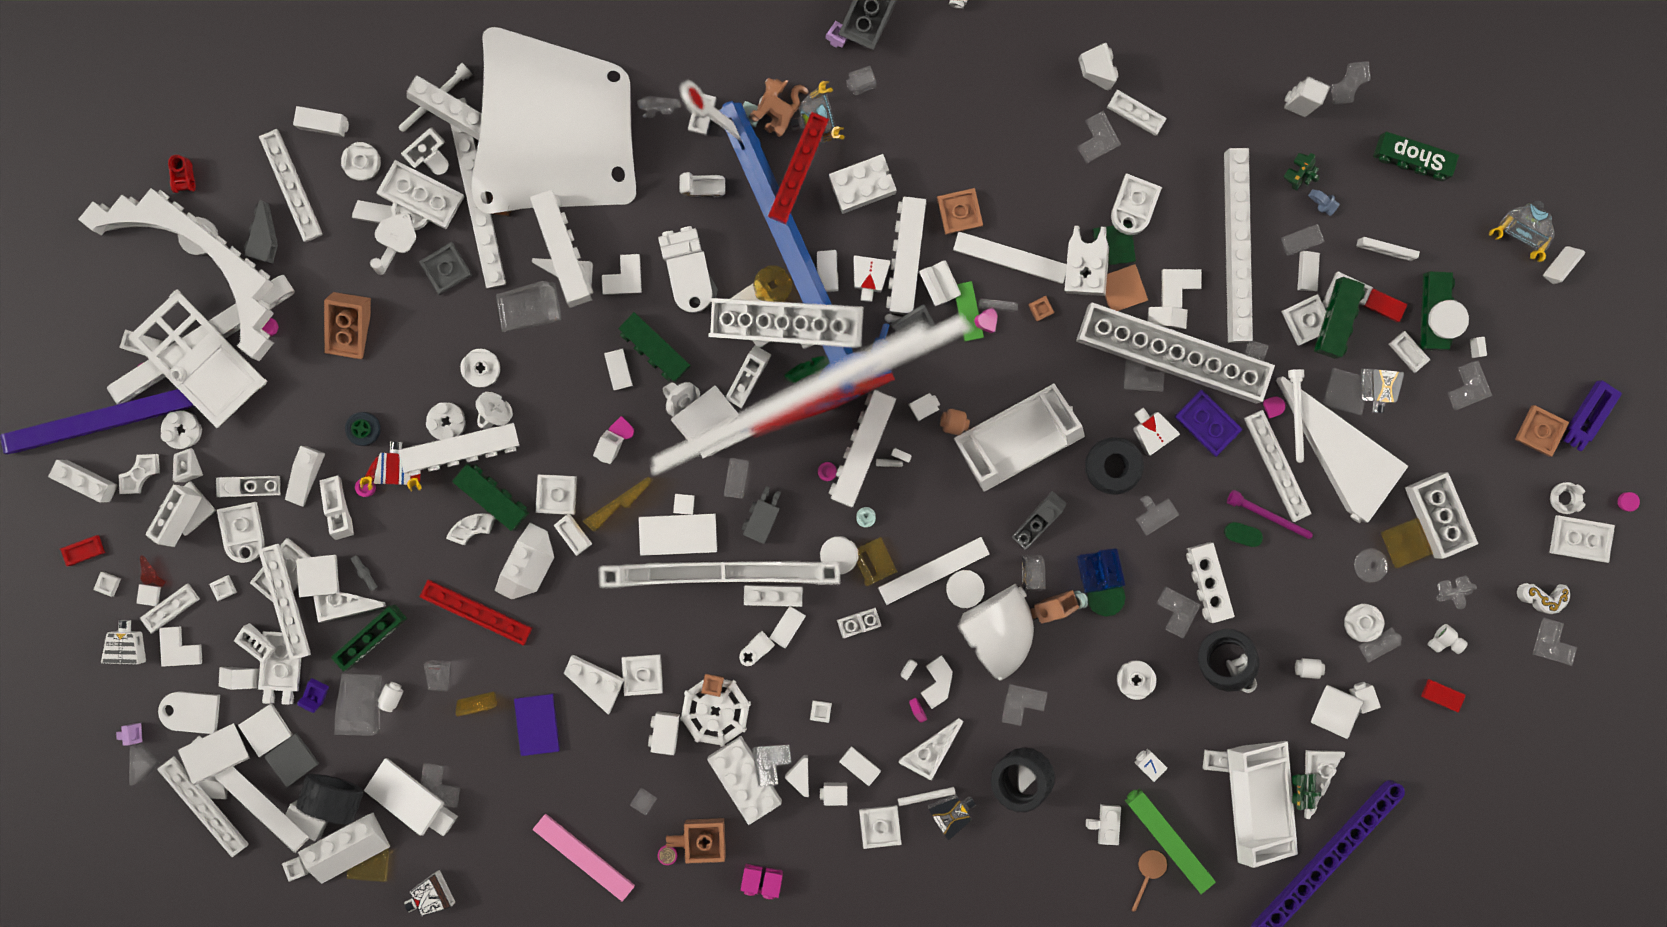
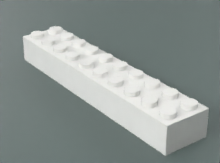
(1175, 353)

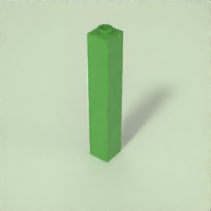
(1169, 840)

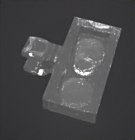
(654, 104)
(1156, 515)

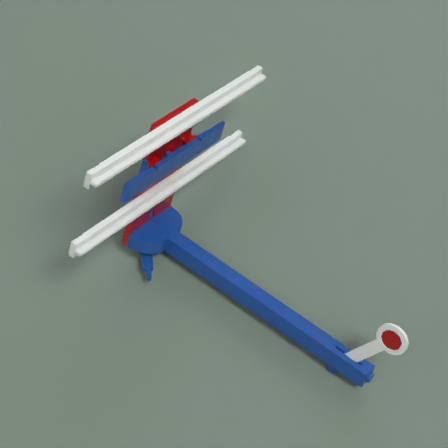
(849, 372)

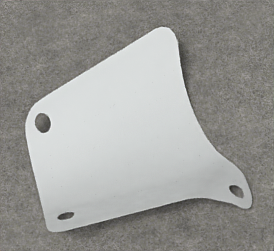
(550, 126)

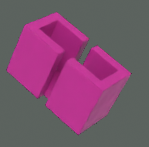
(771, 882)

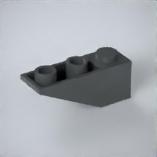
(262, 239)
(1039, 520)

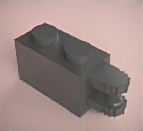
(762, 517)

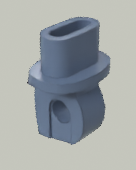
(1326, 203)

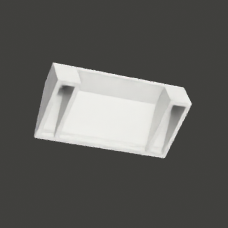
(1019, 437)
(1262, 803)

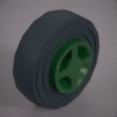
(355, 427)

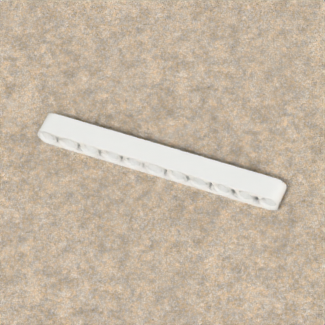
(225, 323)

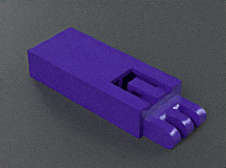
(1594, 409)

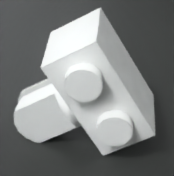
(426, 150)

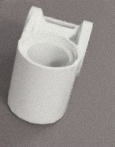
(758, 647)
(1237, 666)

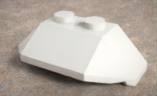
(526, 563)

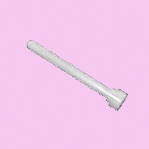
(461, 73)
(1296, 377)

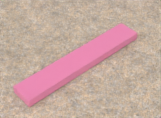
(583, 857)

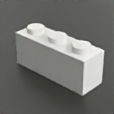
(1306, 97)
(83, 480)
(173, 515)
(773, 595)

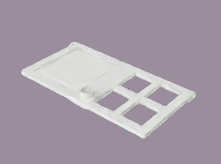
(209, 374)

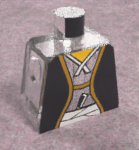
(1380, 387)
(1033, 573)
(952, 814)

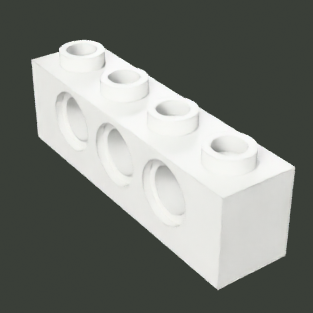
(1223, 609)

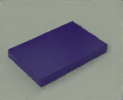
(1208, 423)
(536, 724)

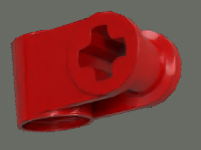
(181, 178)

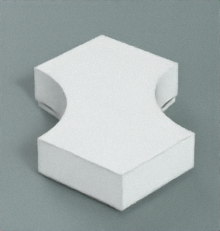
(143, 468)

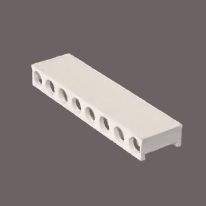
(786, 322)

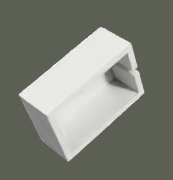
(862, 183)

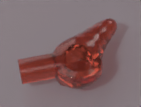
(148, 574)

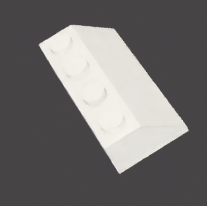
(344, 848)

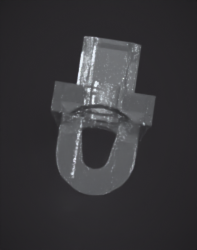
(1463, 588)

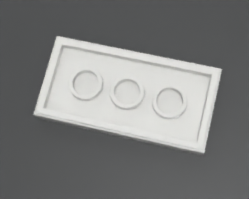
(678, 534)
(404, 796)

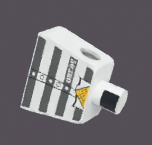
(124, 645)

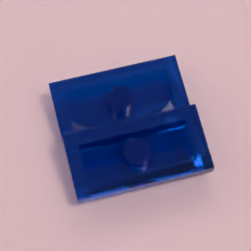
(1101, 570)

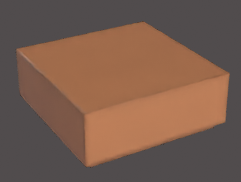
(1041, 308)
(712, 685)

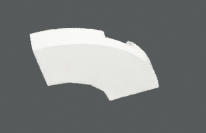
(470, 526)

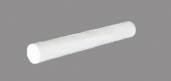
(926, 796)

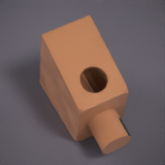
(1055, 607)

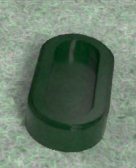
(1243, 534)

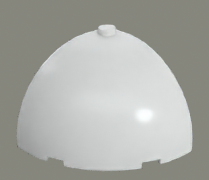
(1000, 631)

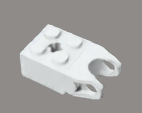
(1087, 257)

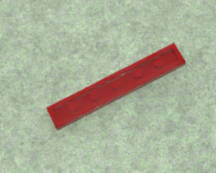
(798, 168)
(476, 612)

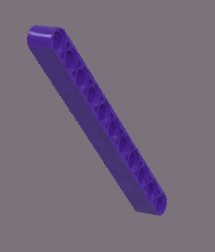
(94, 421)
(1337, 857)

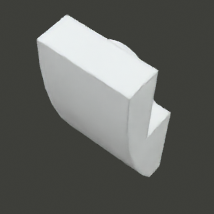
(828, 269)
(859, 623)

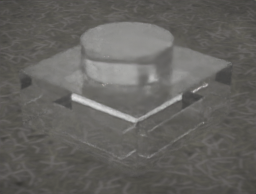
(643, 801)

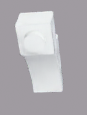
(335, 508)

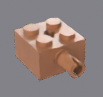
(693, 844)

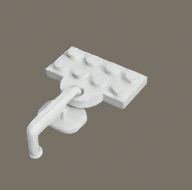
(412, 196)

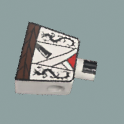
(430, 896)

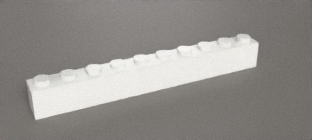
(1238, 245)

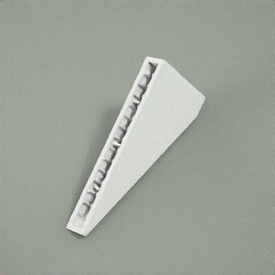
(1353, 462)

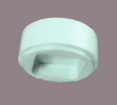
(866, 517)

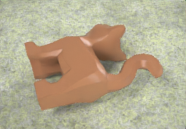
(776, 108)

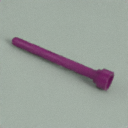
(1236, 499)

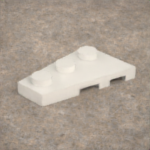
(595, 682)

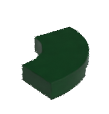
(806, 369)

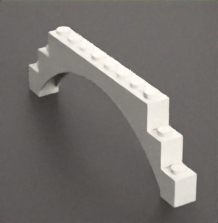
(245, 281)
(719, 572)

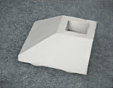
(1098, 66)

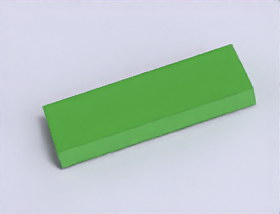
(968, 310)

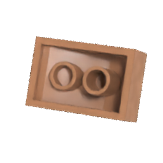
(346, 324)

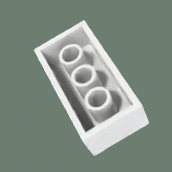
(1441, 515)
(737, 772)

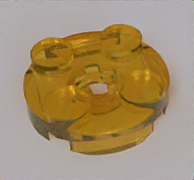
(772, 273)

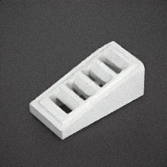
(241, 639)

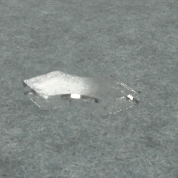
(1356, 75)

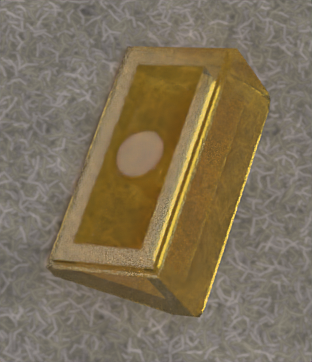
(476, 704)

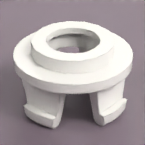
(1576, 502)

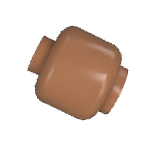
(954, 422)

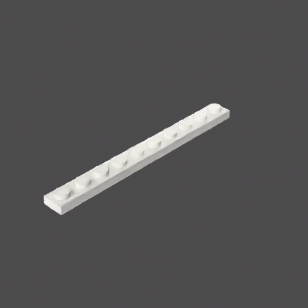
(481, 221)

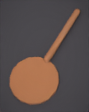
(1152, 866)

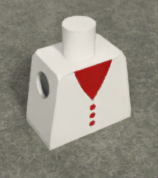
(869, 275)
(1153, 431)

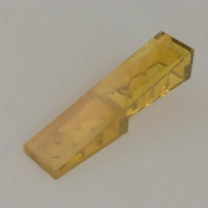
(596, 520)

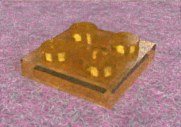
(1406, 542)

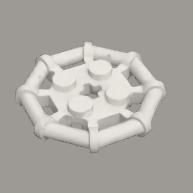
(714, 722)

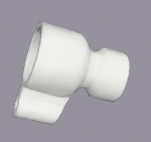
(1447, 637)

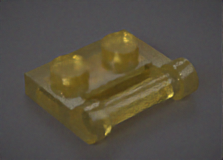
(880, 559)

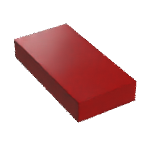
(1385, 305)
(82, 550)
(1443, 695)

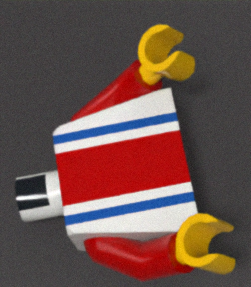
(388, 470)

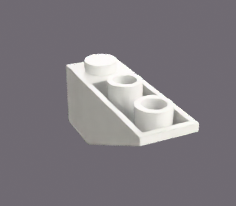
(247, 486)

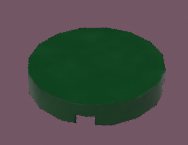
(1106, 602)

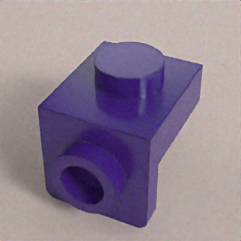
(313, 695)

